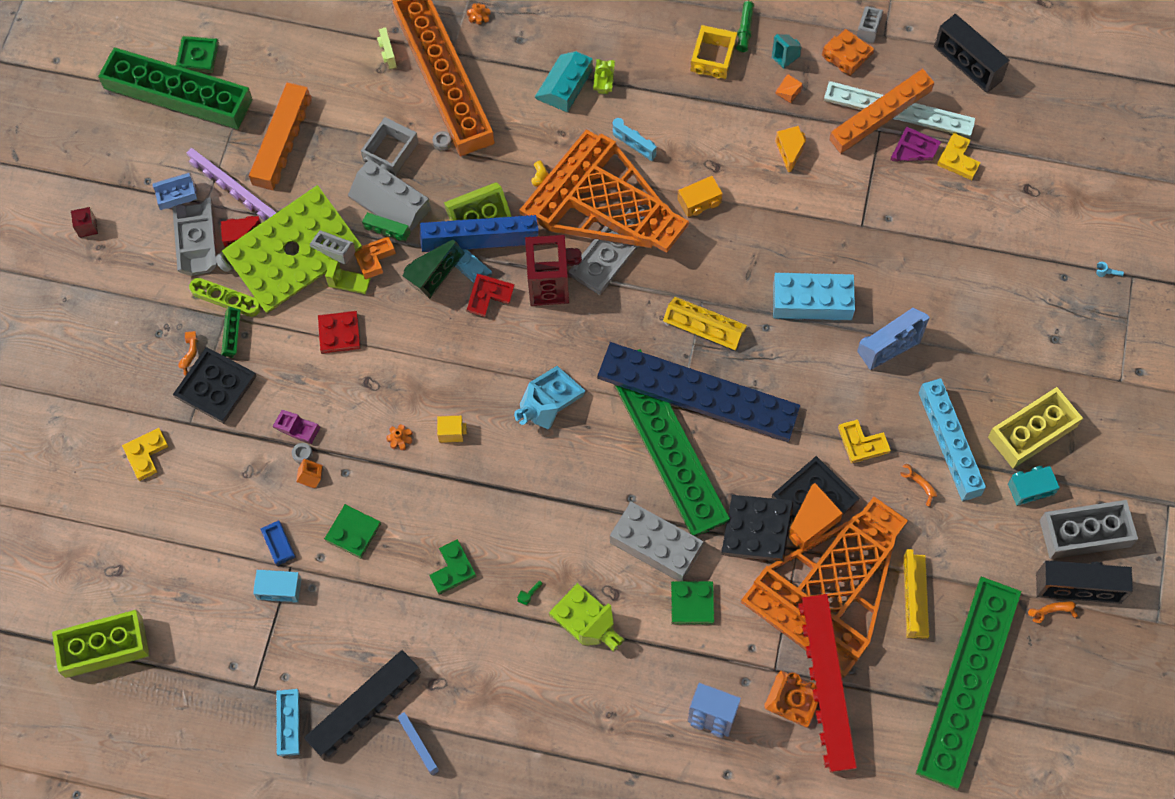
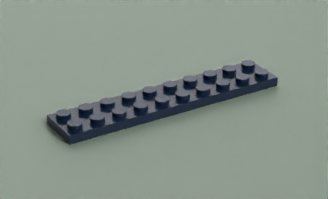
(698, 392)

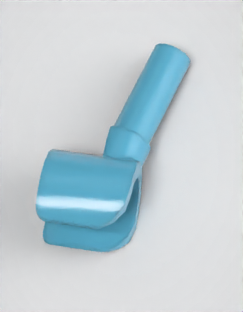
(1101, 273)

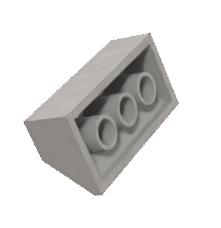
(388, 195)

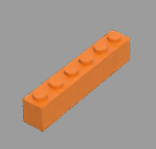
(881, 111)
(280, 136)

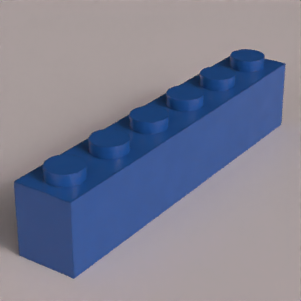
(479, 232)

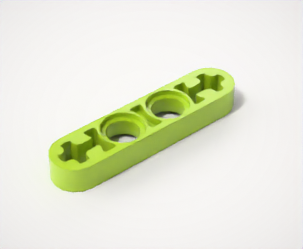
(226, 294)

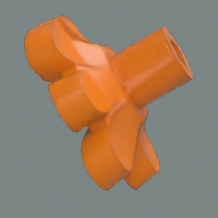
(478, 13)
(399, 437)

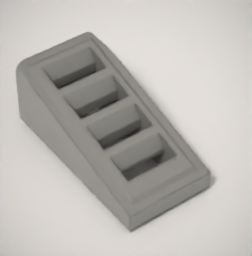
(869, 25)
(342, 254)

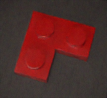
(486, 289)

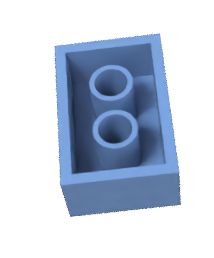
(713, 710)

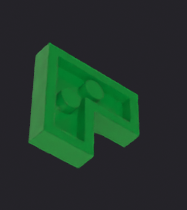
(457, 569)

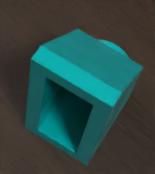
(785, 49)

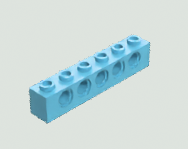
(951, 440)

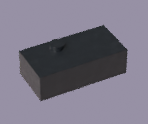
(971, 53)
(1084, 581)

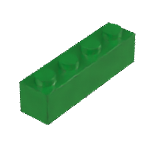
(386, 226)
(230, 332)

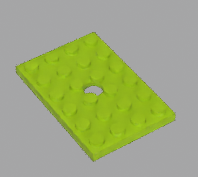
(261, 254)

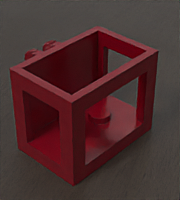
(550, 286)

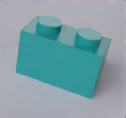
(1033, 485)

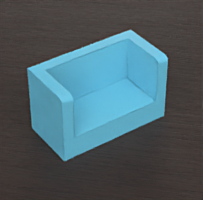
(277, 586)

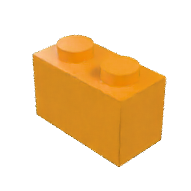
(700, 196)

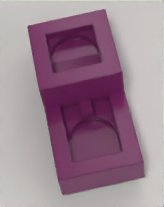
(296, 427)

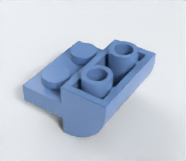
(175, 191)

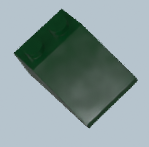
(433, 267)

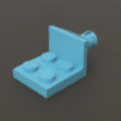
(547, 396)

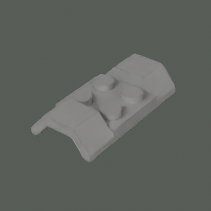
(194, 238)

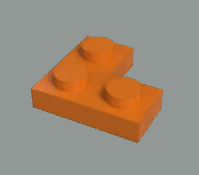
(370, 254)

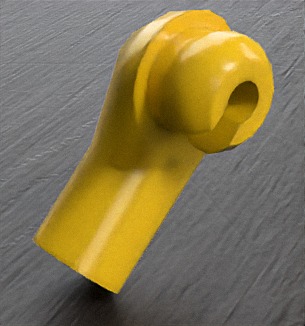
(540, 175)

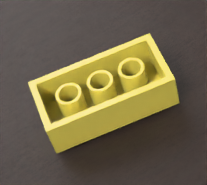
(1035, 427)

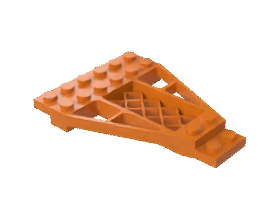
(571, 178)
(779, 600)

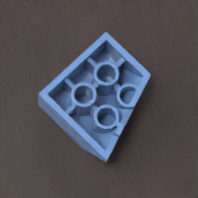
(893, 338)

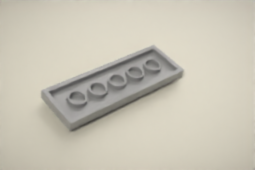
(605, 258)

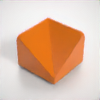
(789, 88)
(309, 473)

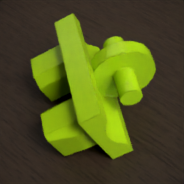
(604, 76)

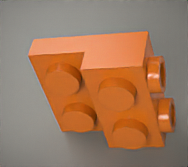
(847, 52)

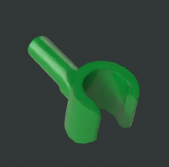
(524, 597)

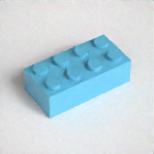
(813, 296)

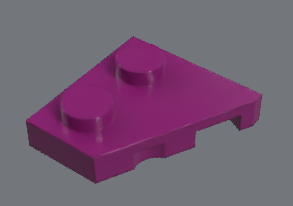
(915, 147)

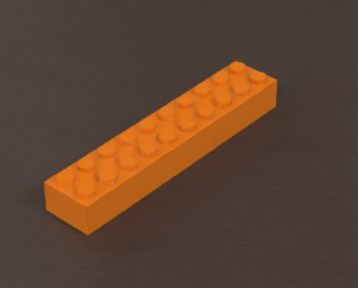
(444, 75)

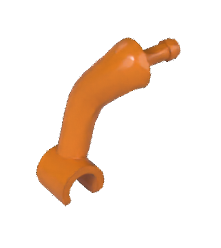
(190, 337)
(929, 490)
(1053, 607)

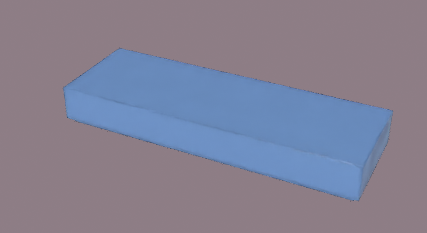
(418, 744)

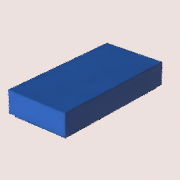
(277, 543)

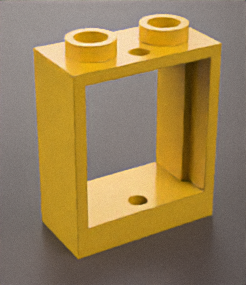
(716, 37)

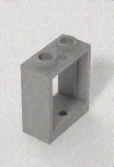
(397, 131)

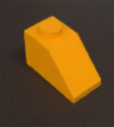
(790, 145)

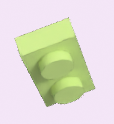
(387, 54)

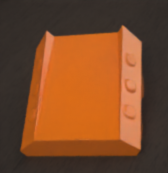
(792, 698)

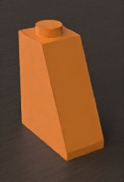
(814, 518)

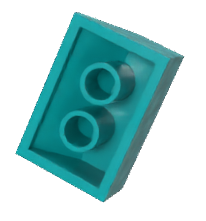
(565, 80)

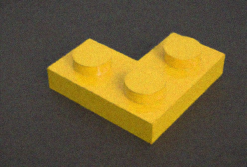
(955, 160)
(861, 447)
(140, 452)

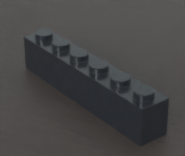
(363, 705)

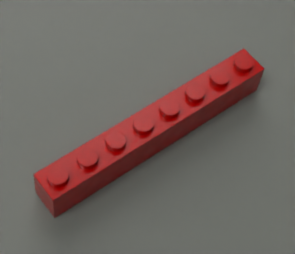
(828, 683)

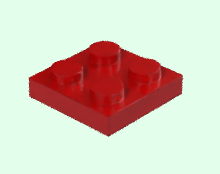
(339, 332)

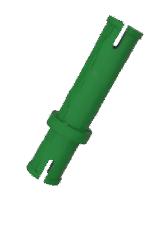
(745, 32)

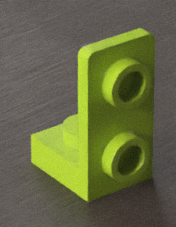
(345, 280)

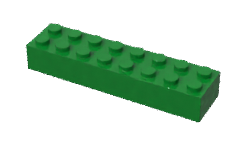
(175, 88)

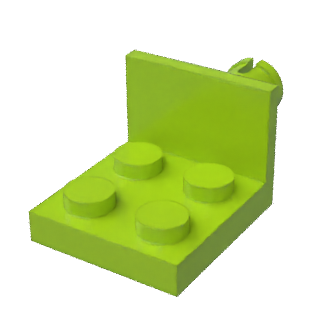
(586, 619)

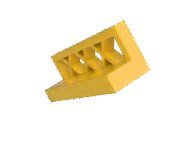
(704, 323)
(915, 595)

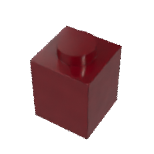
(84, 222)

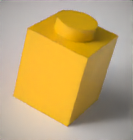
(451, 428)

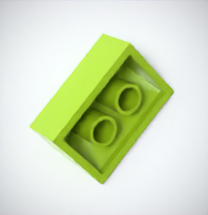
(479, 204)

